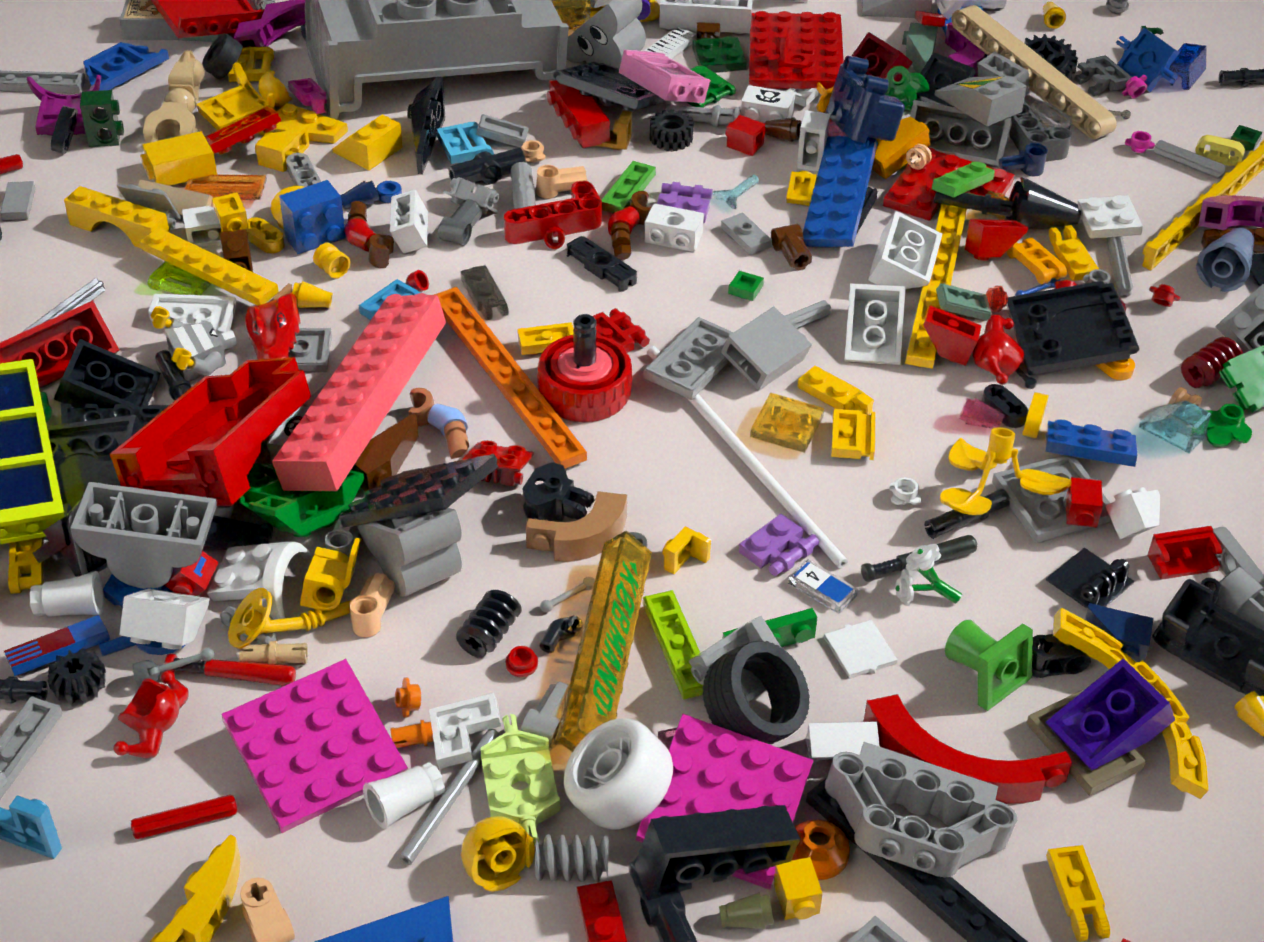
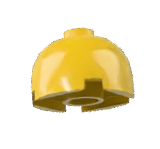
(496, 852)

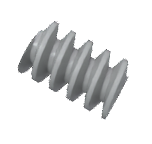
(571, 858)

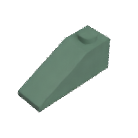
(919, 44)

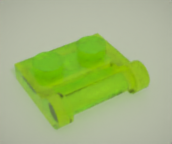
(157, 281)

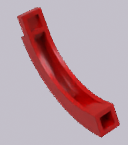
(1016, 779)

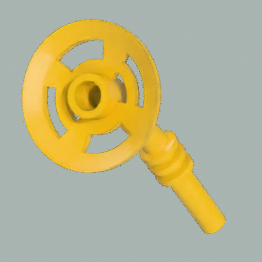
(257, 619)

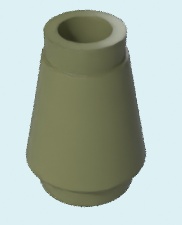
(748, 912)

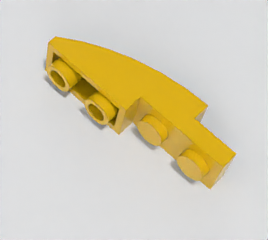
(207, 895)

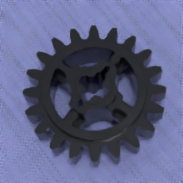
(1055, 53)

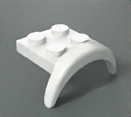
(253, 568)

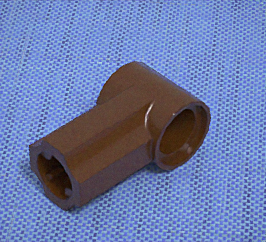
(791, 243)

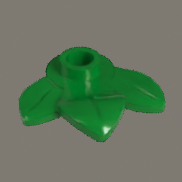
(906, 88)
(1227, 425)

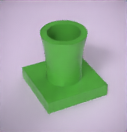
(1000, 664)

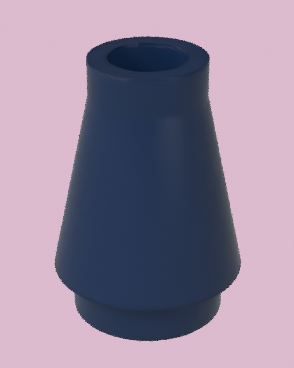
(362, 192)

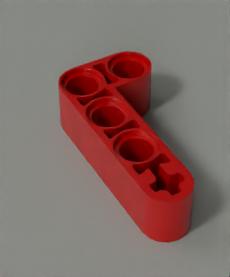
(572, 215)

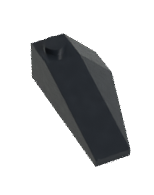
(426, 116)

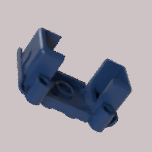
(860, 103)

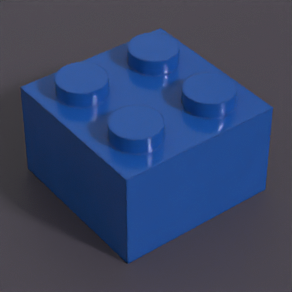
(312, 216)

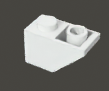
(1134, 512)

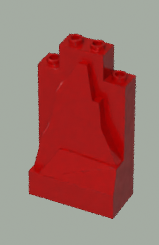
(213, 432)

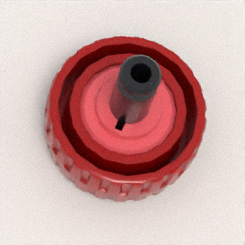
(585, 374)

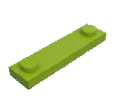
(674, 639)

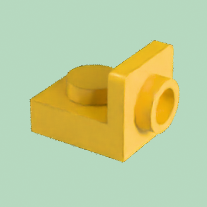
(801, 188)
(230, 212)

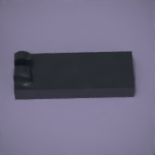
(233, 533)

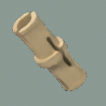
(275, 653)

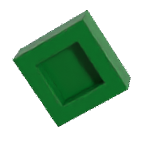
(746, 285)

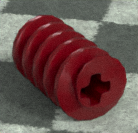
(1204, 365)

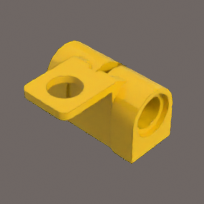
(328, 577)

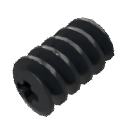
(488, 623)

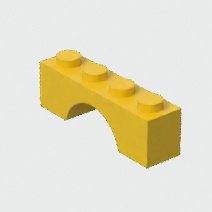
(89, 208)

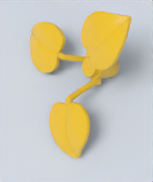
(999, 450)

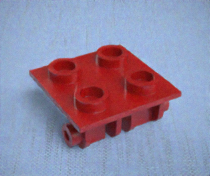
(509, 459)

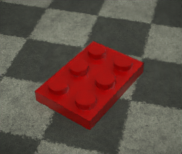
(243, 130)

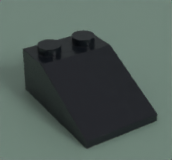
(105, 379)

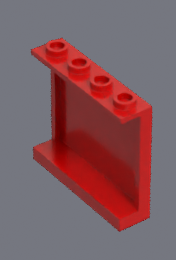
(205, 17)

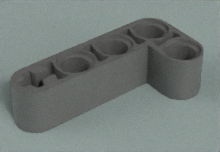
(1027, 129)

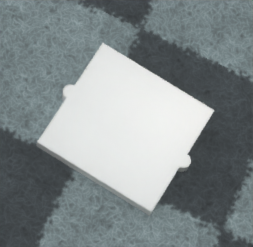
(860, 649)

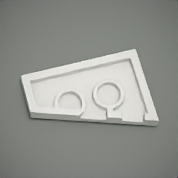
(198, 309)

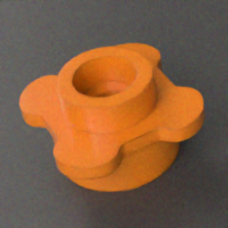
(408, 697)

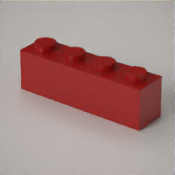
(579, 114)

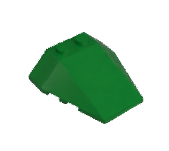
(296, 510)

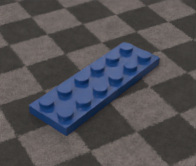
(839, 192)

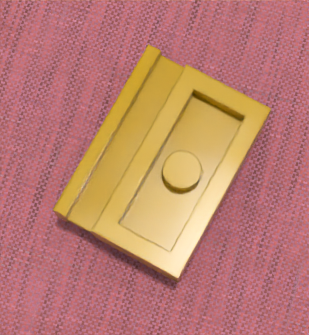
(853, 434)

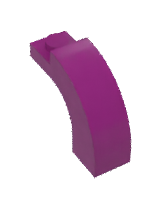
(965, 50)
(1232, 210)

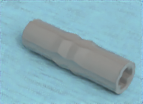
(522, 185)

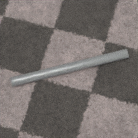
(446, 801)

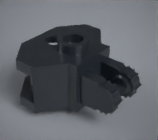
(554, 497)

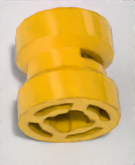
(331, 260)

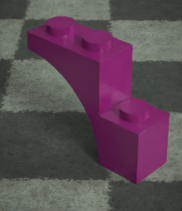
(275, 21)

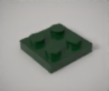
(720, 54)

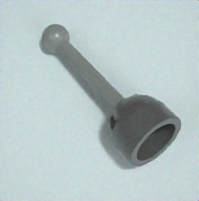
(149, 669)

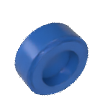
(388, 189)

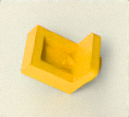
(683, 546)

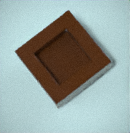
(708, 30)

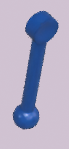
(1037, 288)

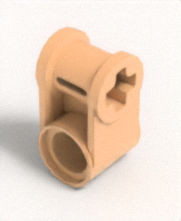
(264, 913)

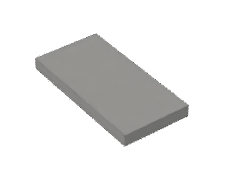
(690, 359)

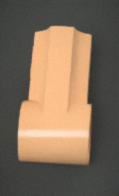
(553, 180)
(370, 605)

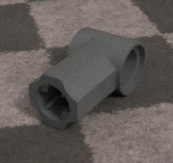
(459, 226)

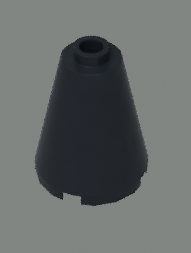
(1041, 207)

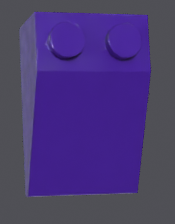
(1112, 716)

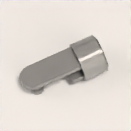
(1242, 597)

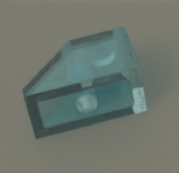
(1178, 424)

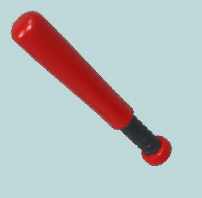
(245, 671)

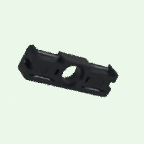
(590, 254)

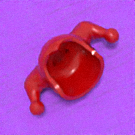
(997, 350)
(151, 714)

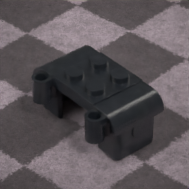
(1212, 637)

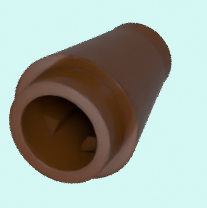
(785, 129)

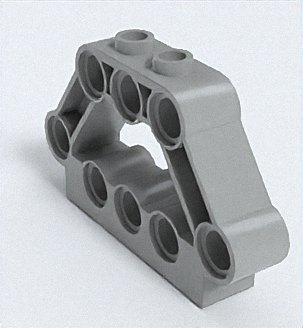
(882, 777)

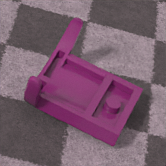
(51, 105)

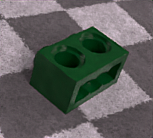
(97, 119)

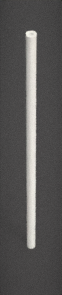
(764, 476)

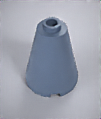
(1227, 260)

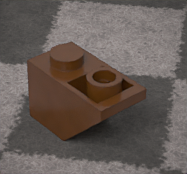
(236, 248)

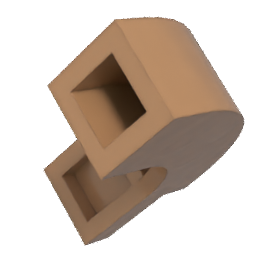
(581, 537)

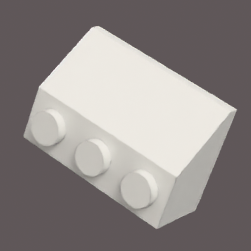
(905, 253)

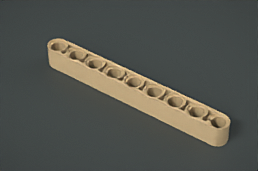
(1044, 79)

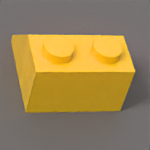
(372, 143)

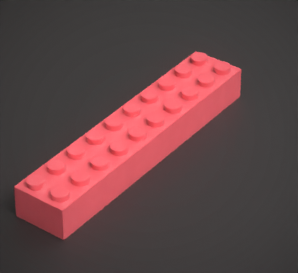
(359, 394)

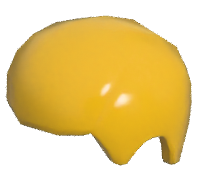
(271, 84)

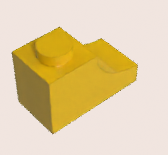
(277, 146)

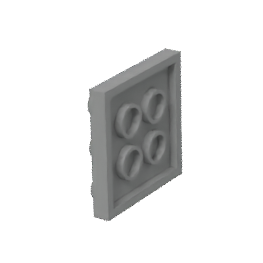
(1045, 514)

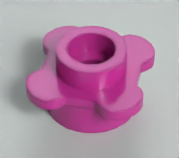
(1135, 86)
(1140, 141)

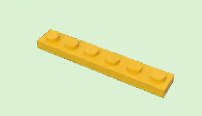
(209, 267)

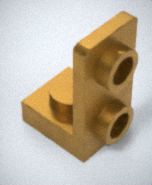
(621, 133)

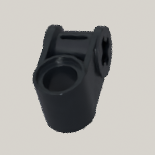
(1056, 657)

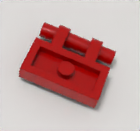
(613, 327)

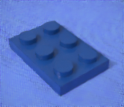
(1091, 442)

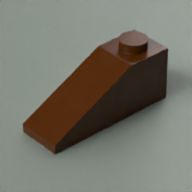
(387, 452)

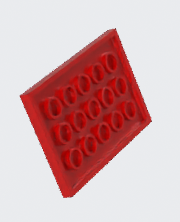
(808, 34)

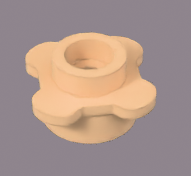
(533, 151)

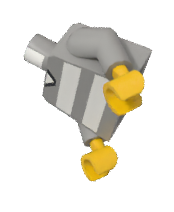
(193, 346)

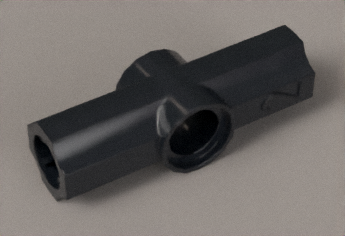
(487, 166)
(664, 913)

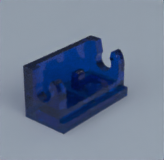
(1189, 64)

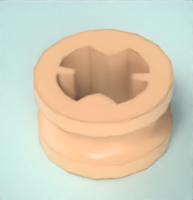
(912, 156)

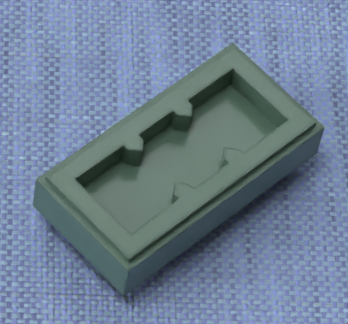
(963, 302)

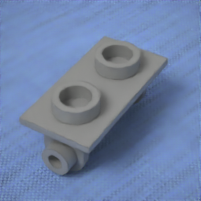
(464, 189)

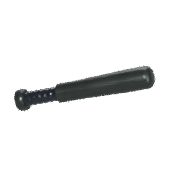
(948, 550)

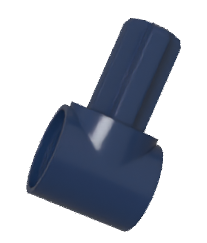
(1030, 160)

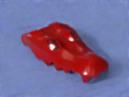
(273, 327)

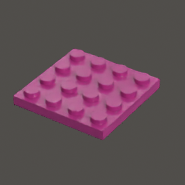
(313, 744)
(725, 772)

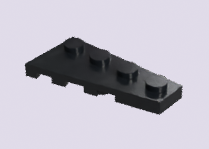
(93, 412)

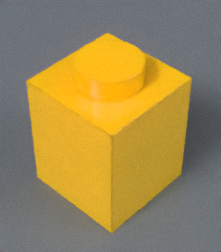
(798, 889)

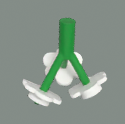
(922, 562)

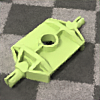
(518, 758)

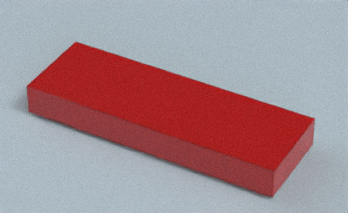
(930, 18)

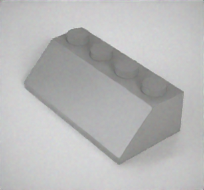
(962, 135)

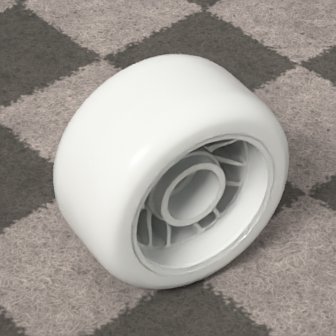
(618, 774)

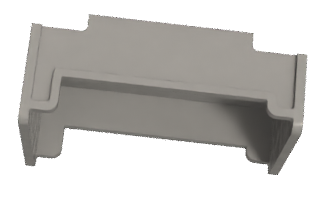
(425, 39)

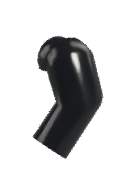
(560, 630)

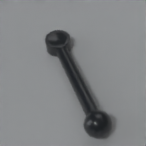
(1029, 381)

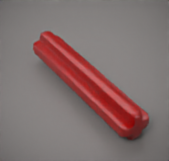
(183, 816)

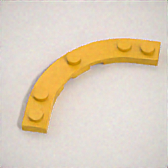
(1185, 750)

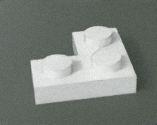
(455, 722)

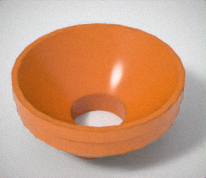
(829, 858)

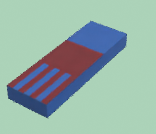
(45, 648)

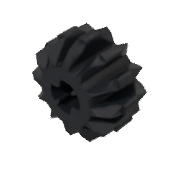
(76, 676)

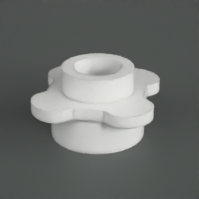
(905, 492)

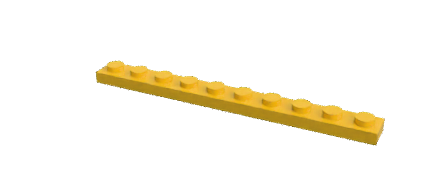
(1188, 222)
(950, 223)

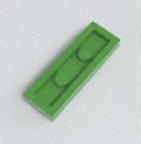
(633, 179)
(963, 179)

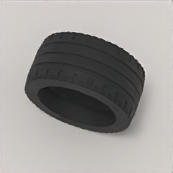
(779, 676)

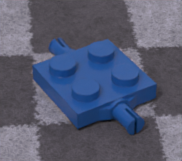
(1148, 57)

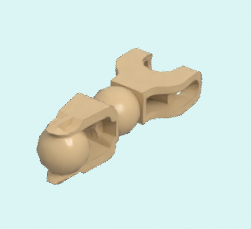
(176, 114)

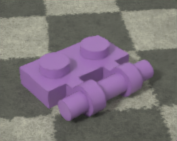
(691, 203)
(772, 540)

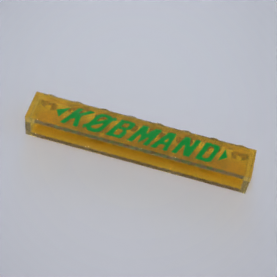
(605, 639)

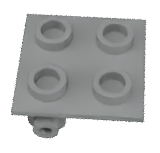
(152, 199)

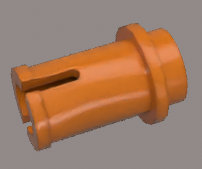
(412, 735)

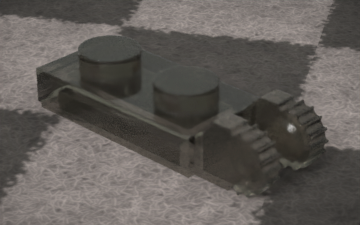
(484, 291)

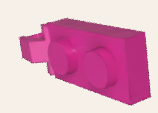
(309, 94)

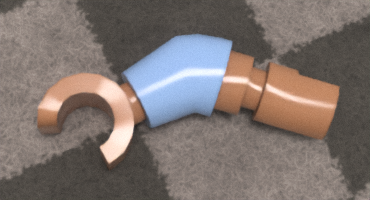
(445, 418)

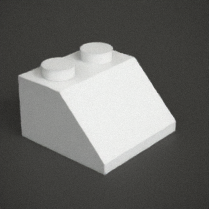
(162, 617)

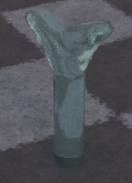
(732, 195)

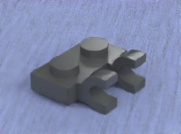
(1104, 73)

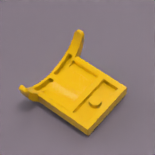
(234, 103)

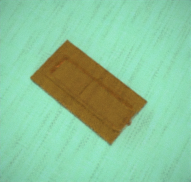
(247, 186)

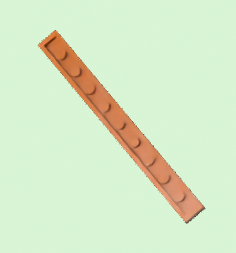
(511, 380)

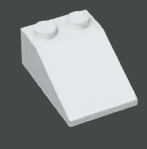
(875, 324)

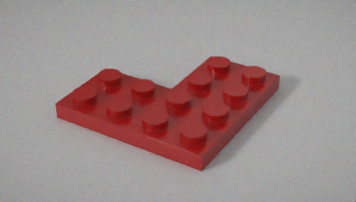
(913, 188)

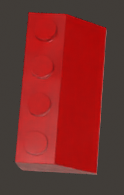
(55, 341)

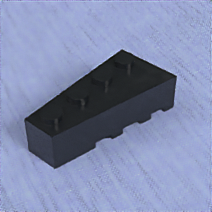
(713, 846)

